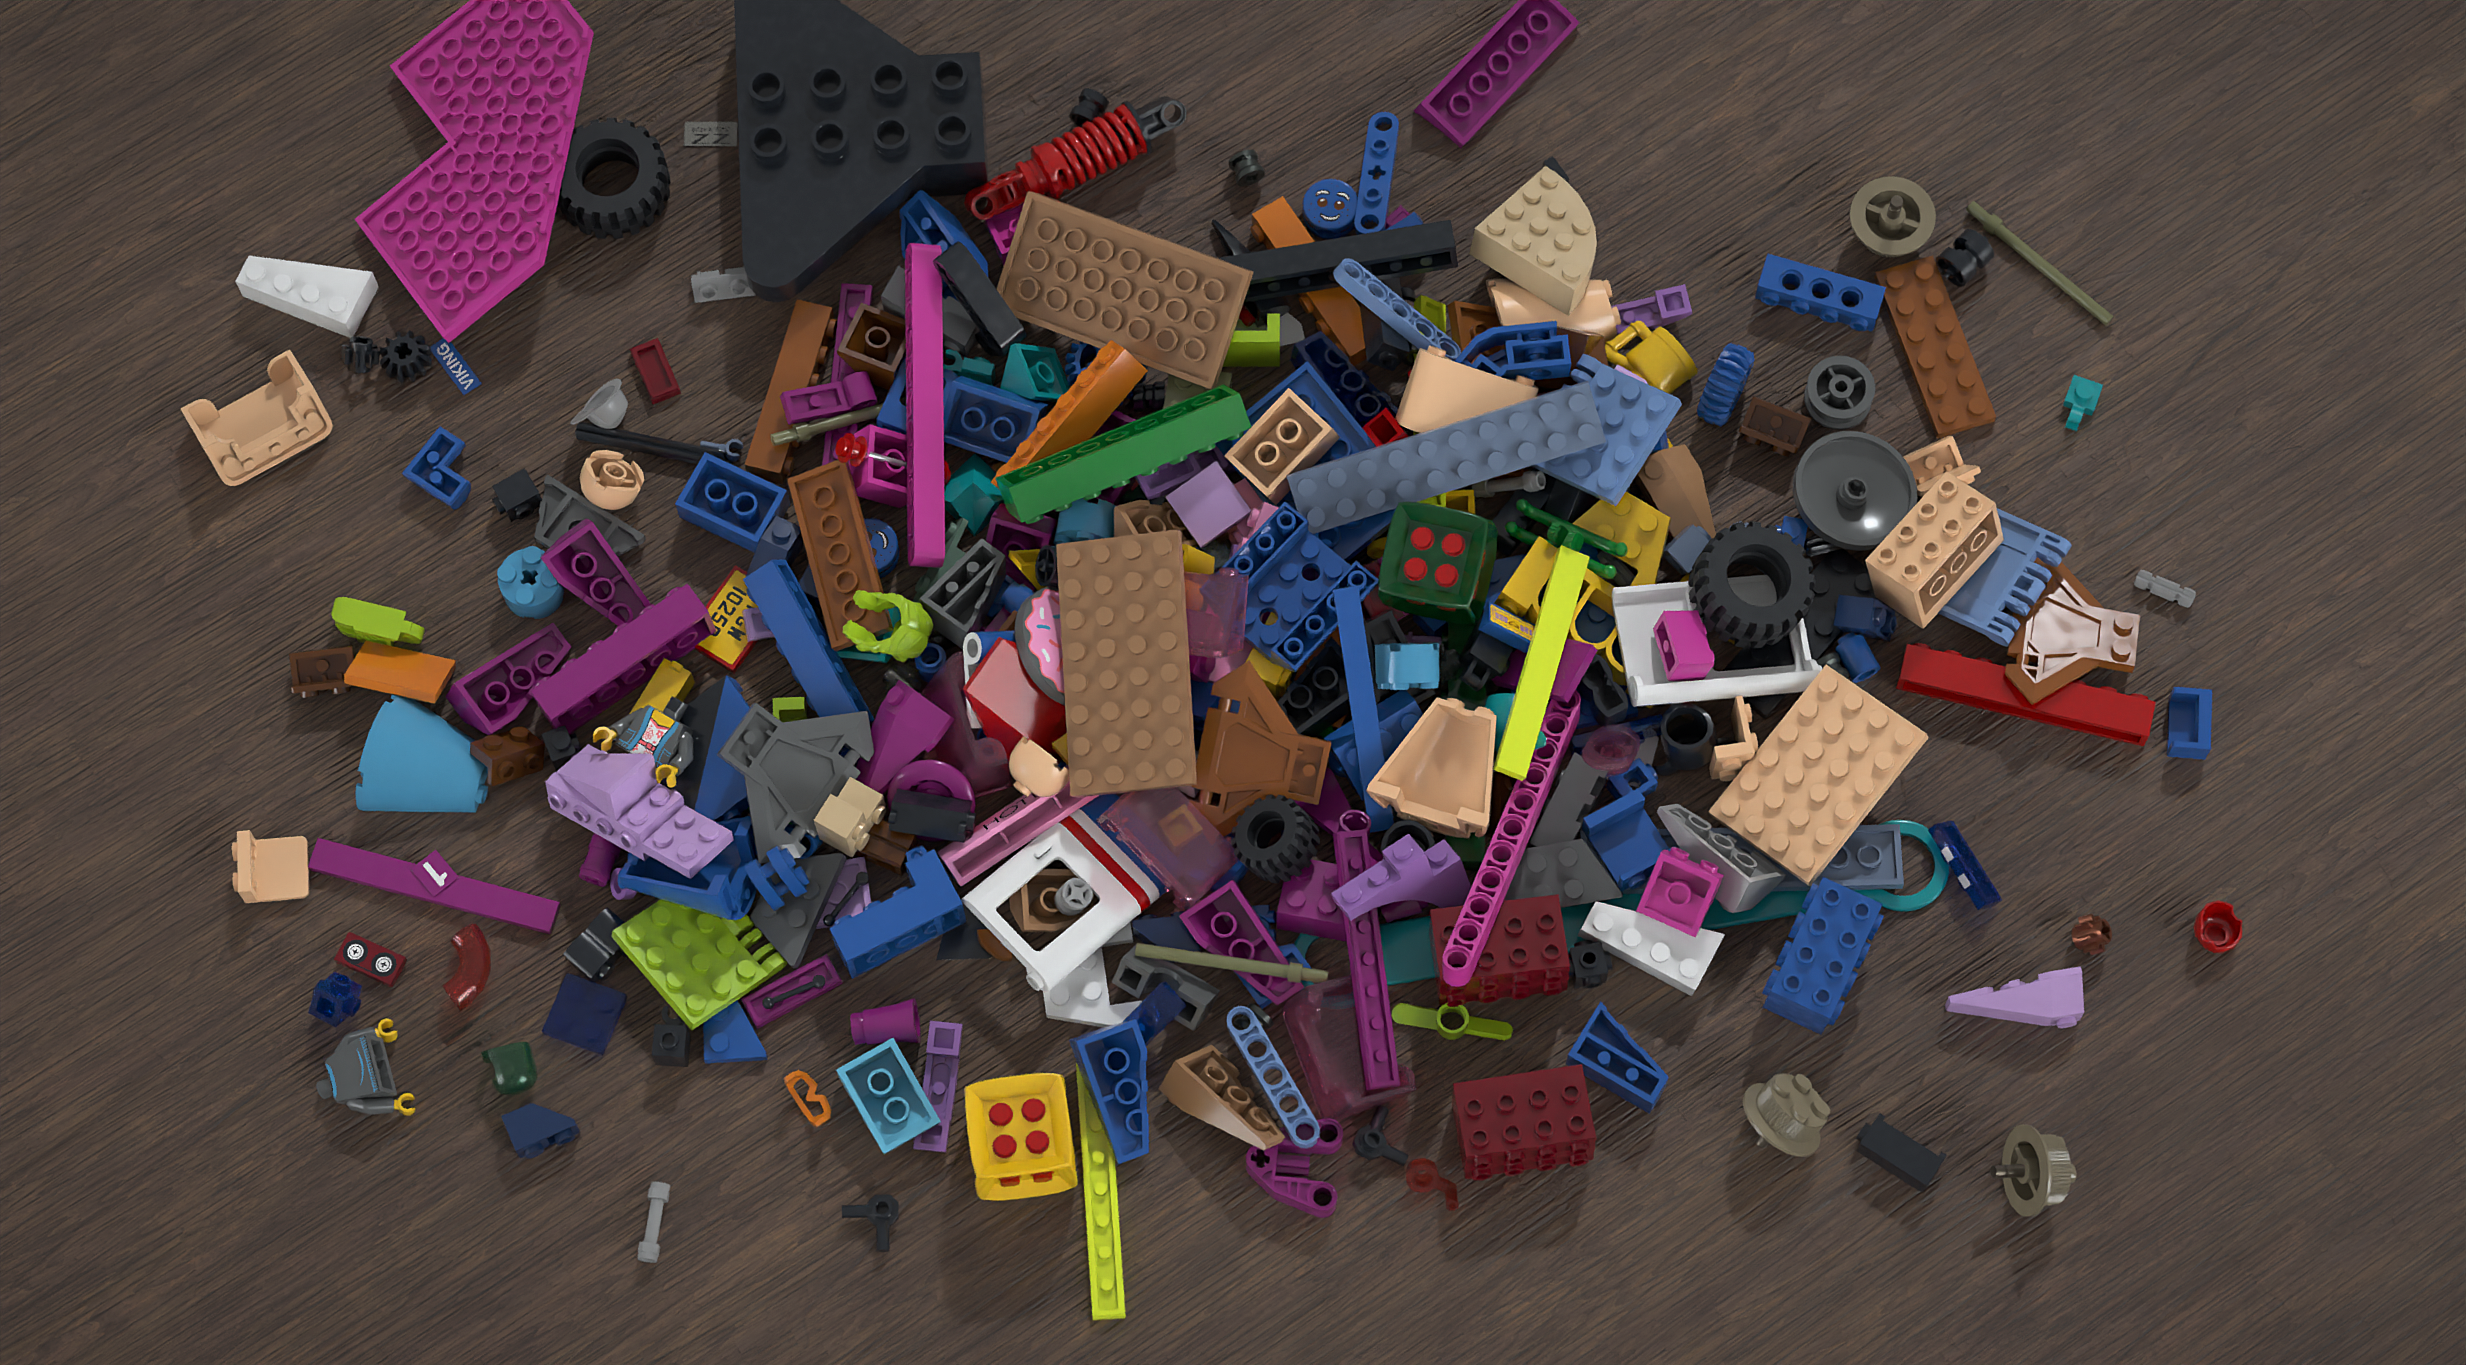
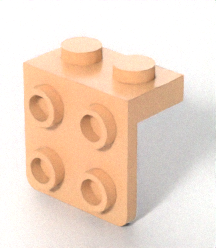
(1934, 460)
(1731, 758)
(270, 868)

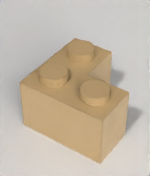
(849, 817)

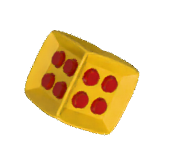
(1020, 1136)

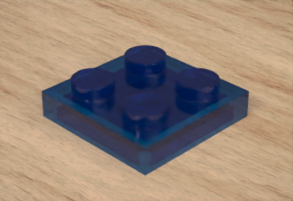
(584, 1014)

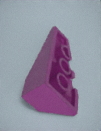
(594, 573)
(502, 687)
(899, 733)
(1230, 927)

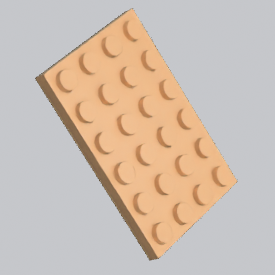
(1818, 775)

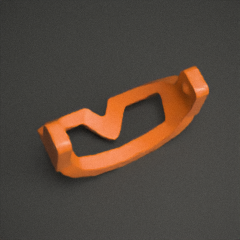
(791, 1079)

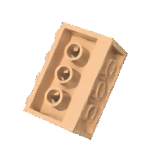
(1935, 549)

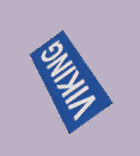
(455, 366)

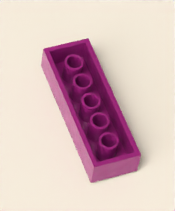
(623, 660)

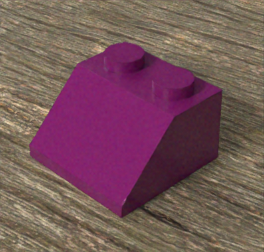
(1010, 534)

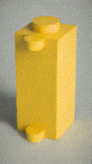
(667, 681)

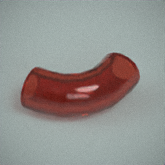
(473, 966)

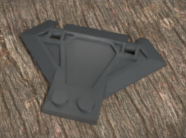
(793, 770)

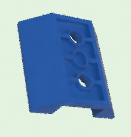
(1304, 608)

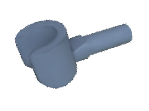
(734, 443)

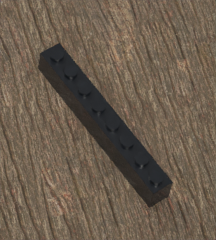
(1382, 253)

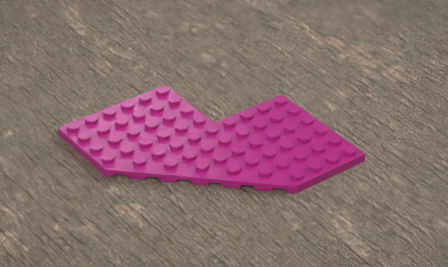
(482, 208)

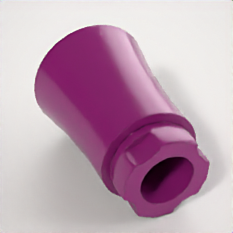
(887, 1022)

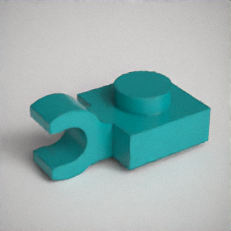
(976, 368)
(2081, 399)

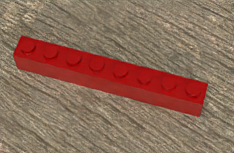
(1986, 687)

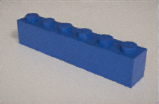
(803, 641)

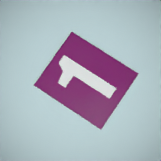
(434, 873)

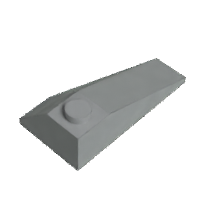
(1745, 877)

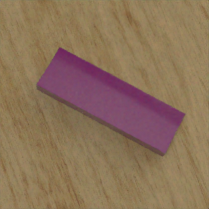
(1496, 67)

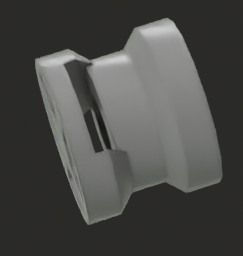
(1073, 889)

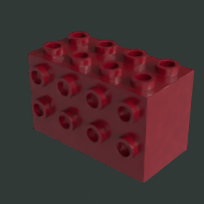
(1520, 958)
(1523, 1122)

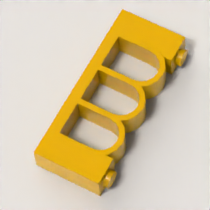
(1524, 586)

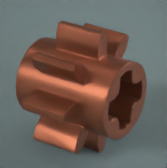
(2091, 934)

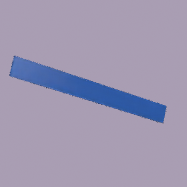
(1361, 699)

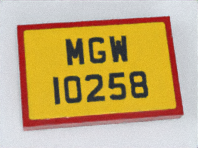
(729, 642)

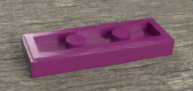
(799, 977)

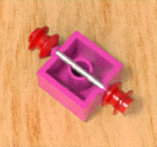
(878, 464)

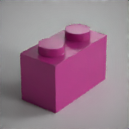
(1683, 645)

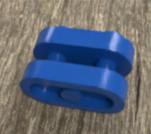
(792, 878)

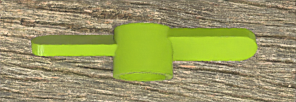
(1430, 1018)

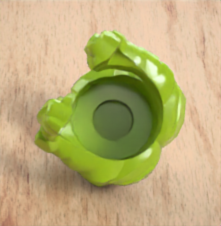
(909, 633)

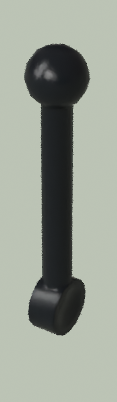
(861, 880)
(817, 982)

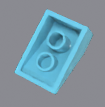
(888, 1096)

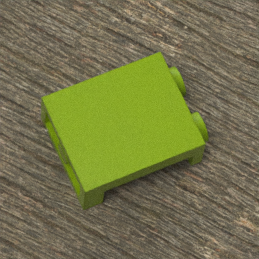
(1256, 347)

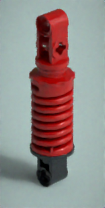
(1077, 154)

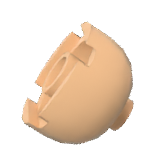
(610, 480)
(1036, 770)

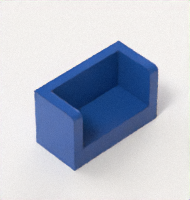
(2189, 723)

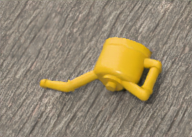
(1656, 359)

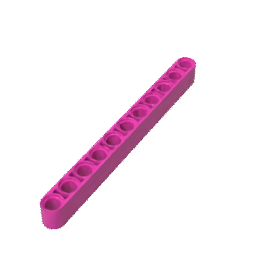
(924, 407)
(1509, 847)

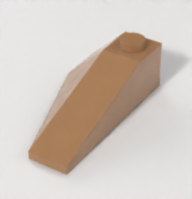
(1143, 517)
(1209, 1089)

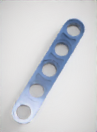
(1385, 305)
(1276, 1092)

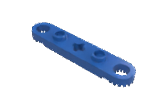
(1378, 157)

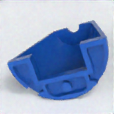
(717, 889)

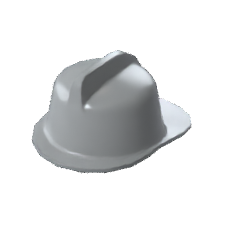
(605, 406)

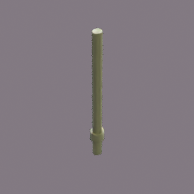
(1994, 225)
(804, 431)
(1294, 972)

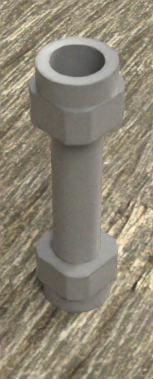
(1530, 481)
(658, 1195)

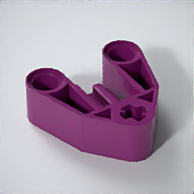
(1292, 1190)

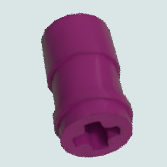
(599, 861)

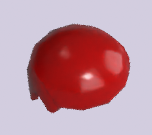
(2218, 927)

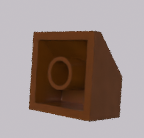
(875, 344)

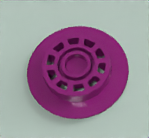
(932, 778)

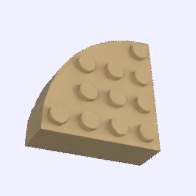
(1541, 240)

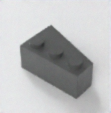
(957, 325)
(966, 592)
(1574, 798)

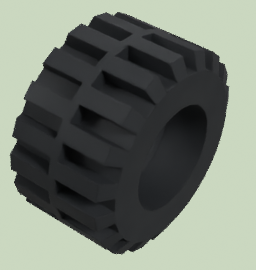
(1258, 827)

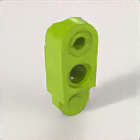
(374, 622)

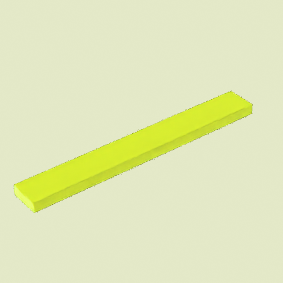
(1541, 663)
(1101, 1212)

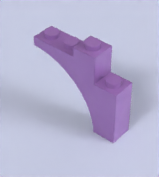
(1407, 875)

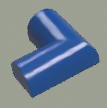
(432, 471)

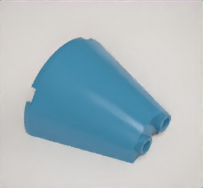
(418, 763)

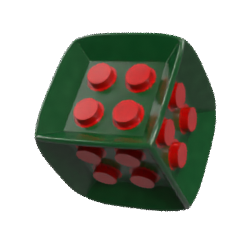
(1437, 562)

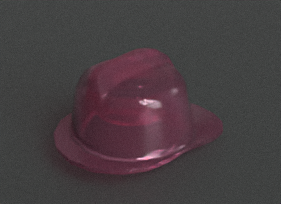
(1612, 749)

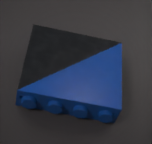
(708, 781)

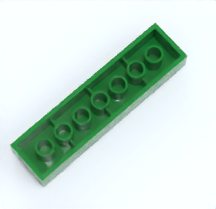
(1123, 453)

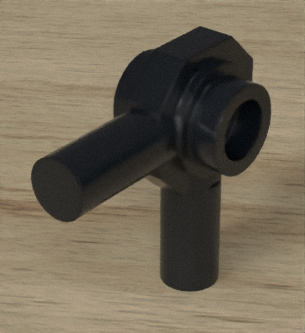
(1371, 1142)
(881, 1212)

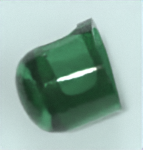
(513, 1067)

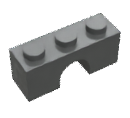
(1144, 974)

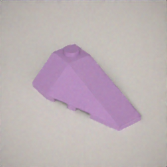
(2047, 1001)

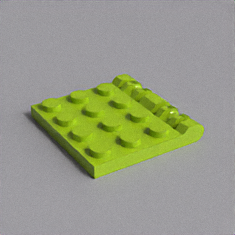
(696, 957)

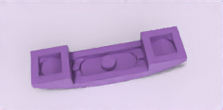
(1656, 311)
(940, 1082)

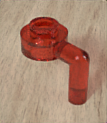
(1430, 1180)

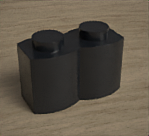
(1605, 696)
(595, 949)

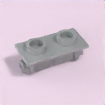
(713, 286)

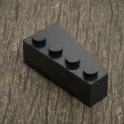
(1319, 693)

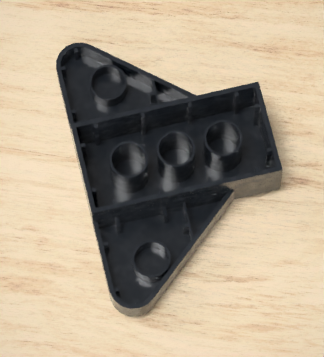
(841, 134)

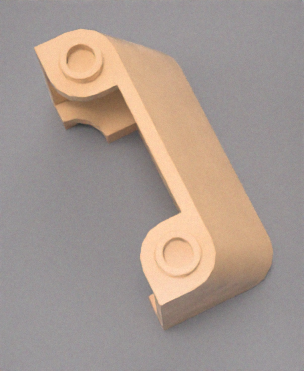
(1450, 392)
(262, 425)

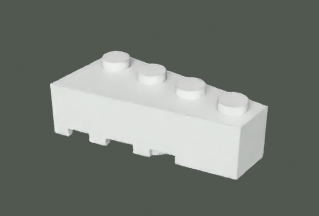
(312, 292)
(1652, 945)

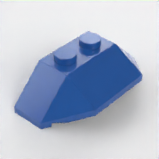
(930, 223)

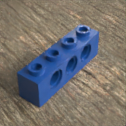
(1811, 279)

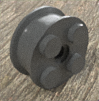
(1839, 392)

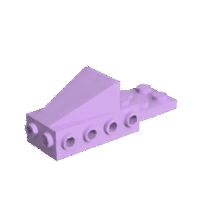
(627, 806)

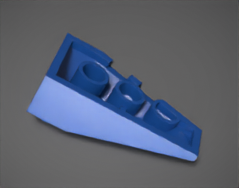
(1115, 1077)

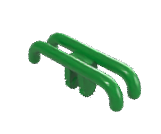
(1567, 535)

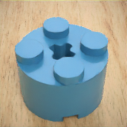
(1085, 522)
(522, 597)
(1407, 665)

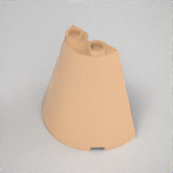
(1520, 307)
(1442, 770)

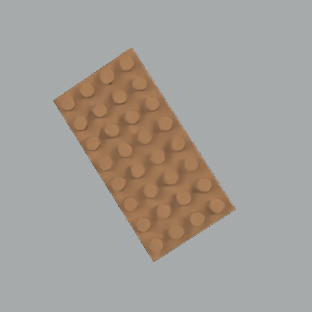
(1123, 286)
(1126, 664)

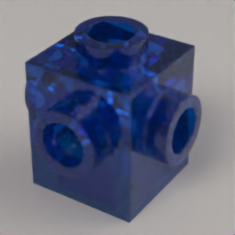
(335, 999)

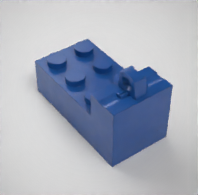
(903, 920)

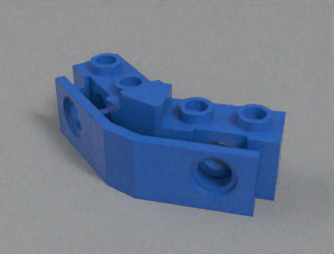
(1529, 352)

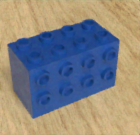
(1822, 955)

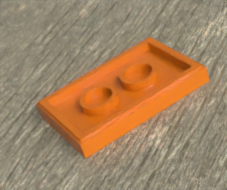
(400, 671)

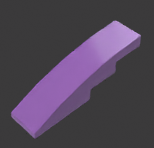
(1172, 476)

